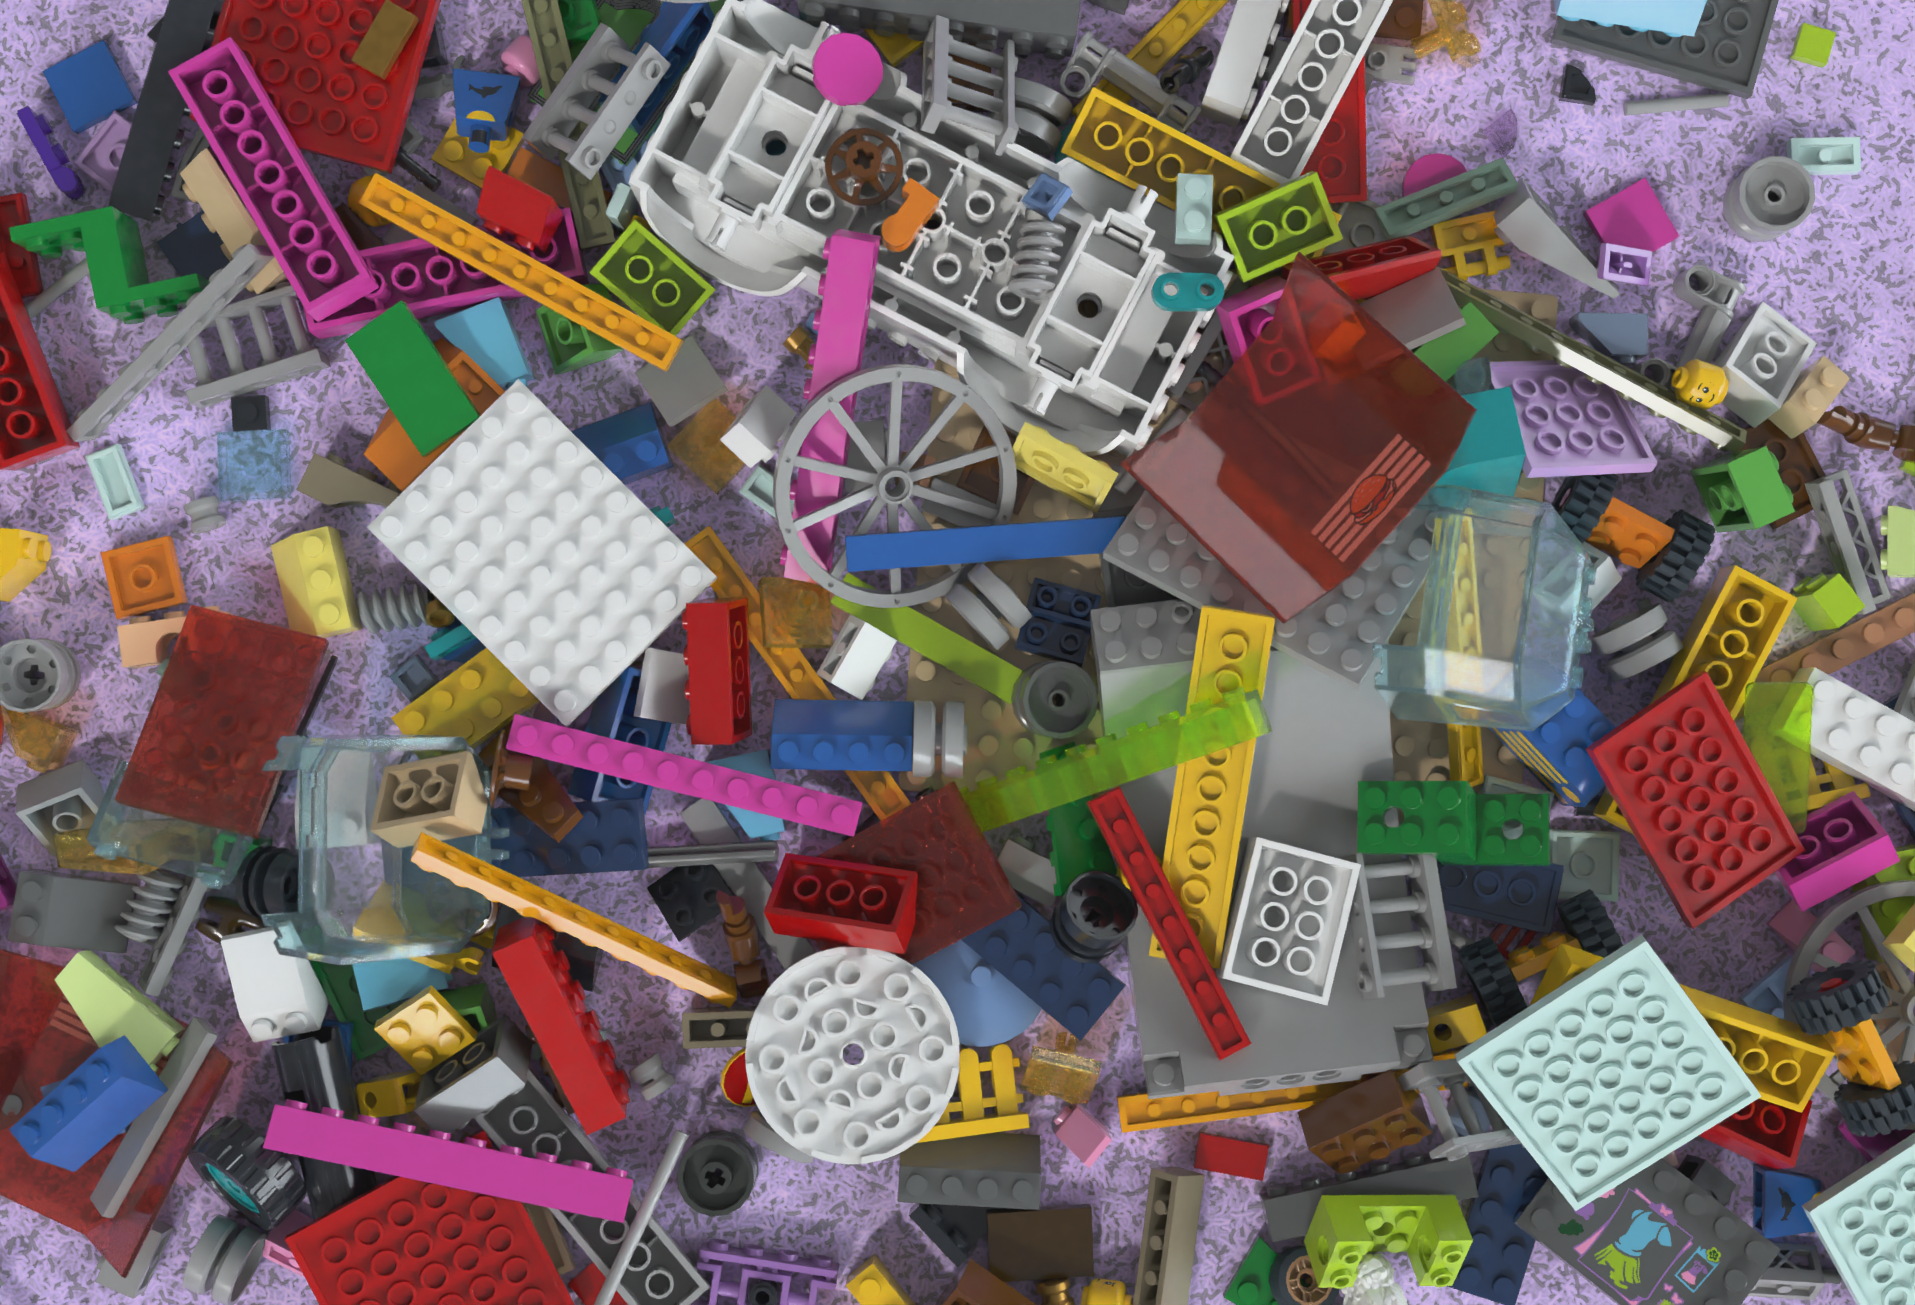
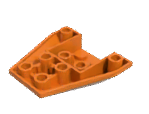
(391, 446)

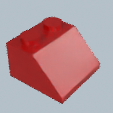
(518, 210)

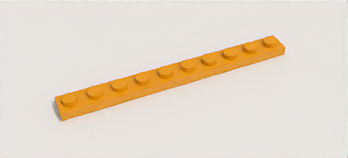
(521, 272)
(789, 663)
(573, 919)
(1141, 1113)

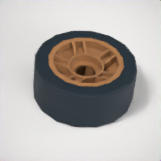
(1285, 1280)

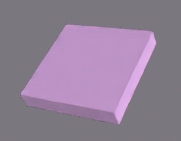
(104, 152)

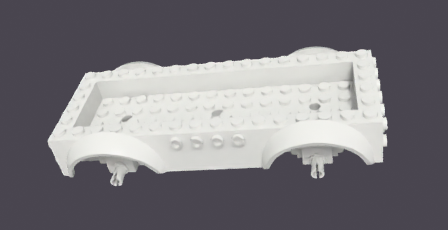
(766, 220)

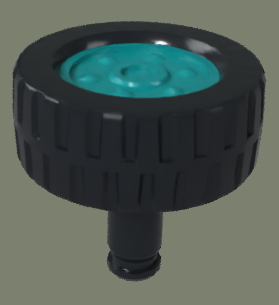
(246, 1176)

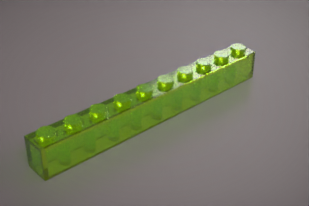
(1118, 760)

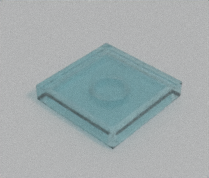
(254, 465)

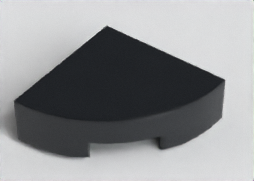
(1576, 87)

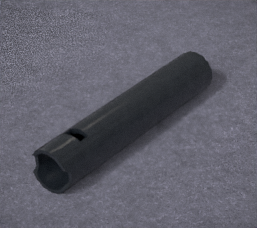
(318, 1074)

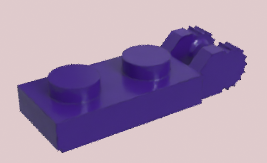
(52, 155)

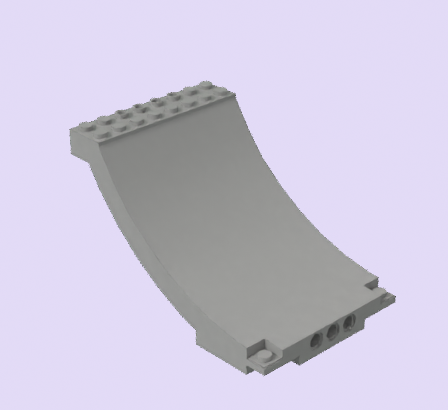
(1297, 796)

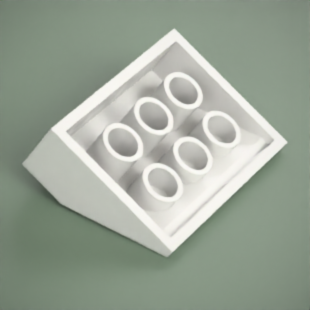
(1288, 920)

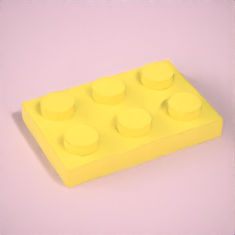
(1062, 467)

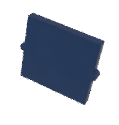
(194, 248)

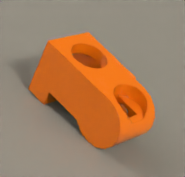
(903, 227)

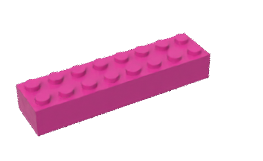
(273, 179)
(440, 283)

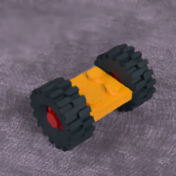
(1495, 978)
(1840, 1009)

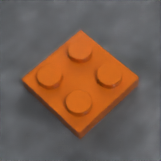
(144, 577)

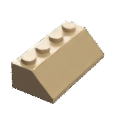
(227, 214)

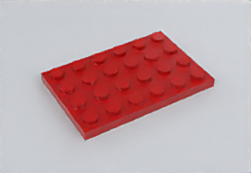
(1695, 799)

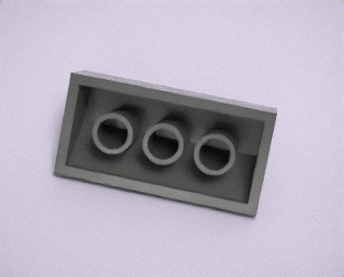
(973, 1171)

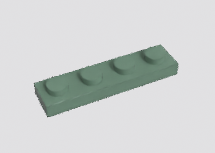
(1446, 199)

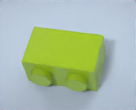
(1825, 601)

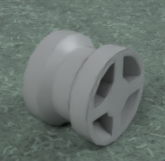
(204, 514)

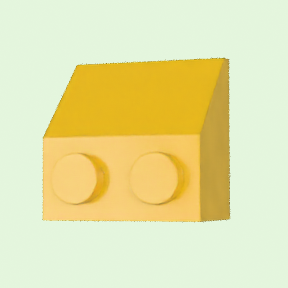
(21, 560)

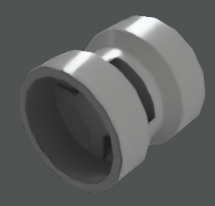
(652, 1077)

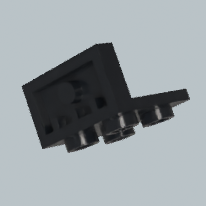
(952, 1227)

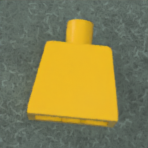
(1462, 1020)
(385, 1095)

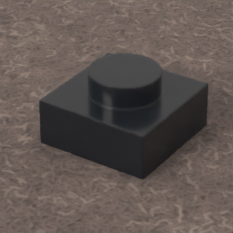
(250, 413)

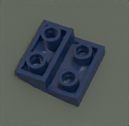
(1058, 622)

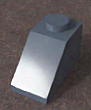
(1614, 334)

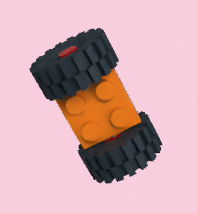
(1661, 552)

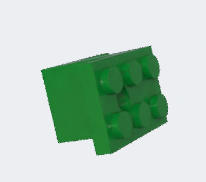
(113, 261)
(1453, 823)

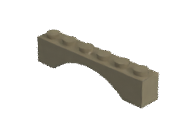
(338, 486)

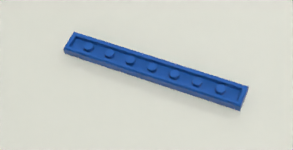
(980, 543)

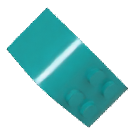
(1491, 448)

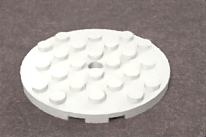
(842, 1108)

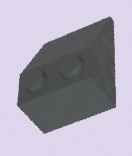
(70, 911)

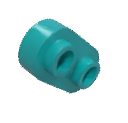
(1188, 292)

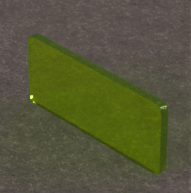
(1780, 740)

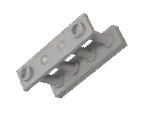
(937, 85)
(580, 87)
(273, 368)
(1431, 932)
(1448, 1072)

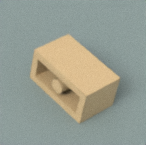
(1809, 397)

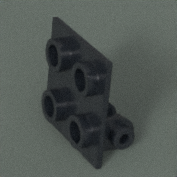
(688, 897)

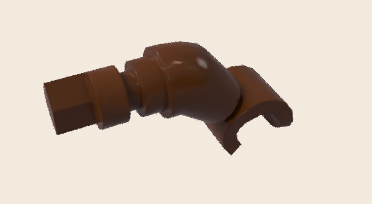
(1871, 432)
(743, 944)

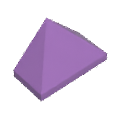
(1623, 264)

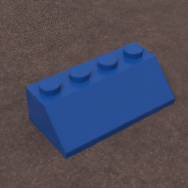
(677, 38)
(628, 443)
(614, 718)
(842, 735)
(90, 1107)

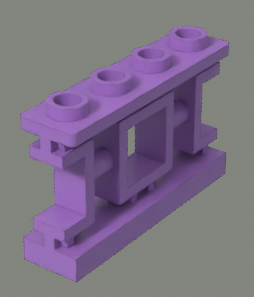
(765, 1267)

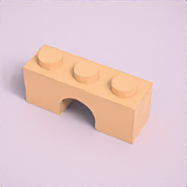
(146, 641)

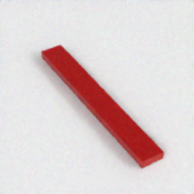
(1168, 923)

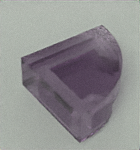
(1503, 133)

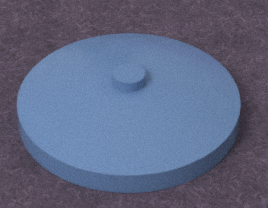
(981, 999)

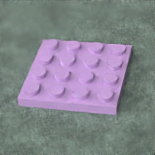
(1571, 422)

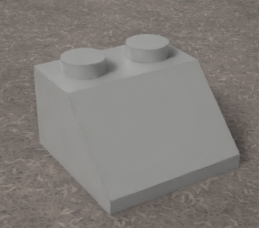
(59, 802)

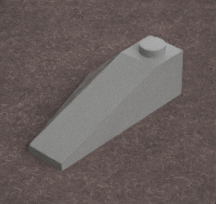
(1533, 229)

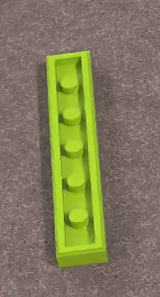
(936, 643)

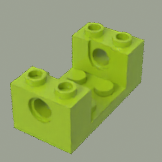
(1422, 1225)

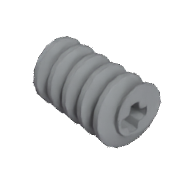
(1034, 259)
(393, 609)
(150, 905)

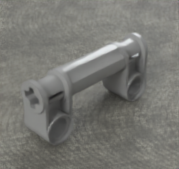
(1130, 79)
(1716, 300)

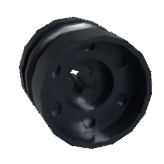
(268, 881)
(1093, 917)

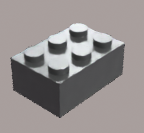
(475, 1077)

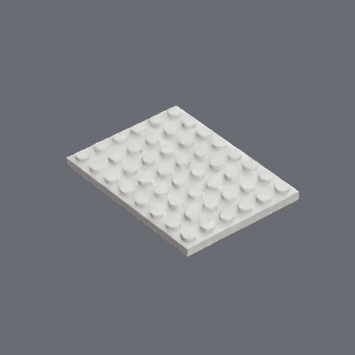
(542, 552)

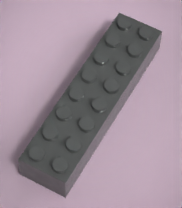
(1031, 24)

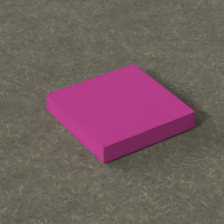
(1632, 219)

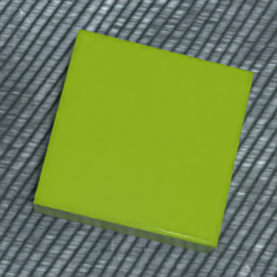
(1813, 45)

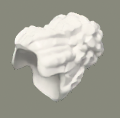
(1374, 1283)

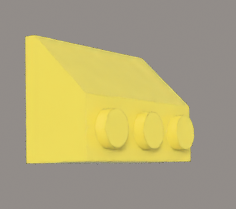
(316, 583)

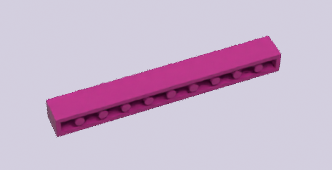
(838, 353)
(683, 775)
(448, 1162)

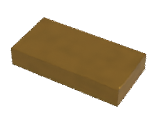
(385, 39)

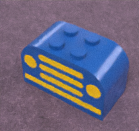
(1558, 752)

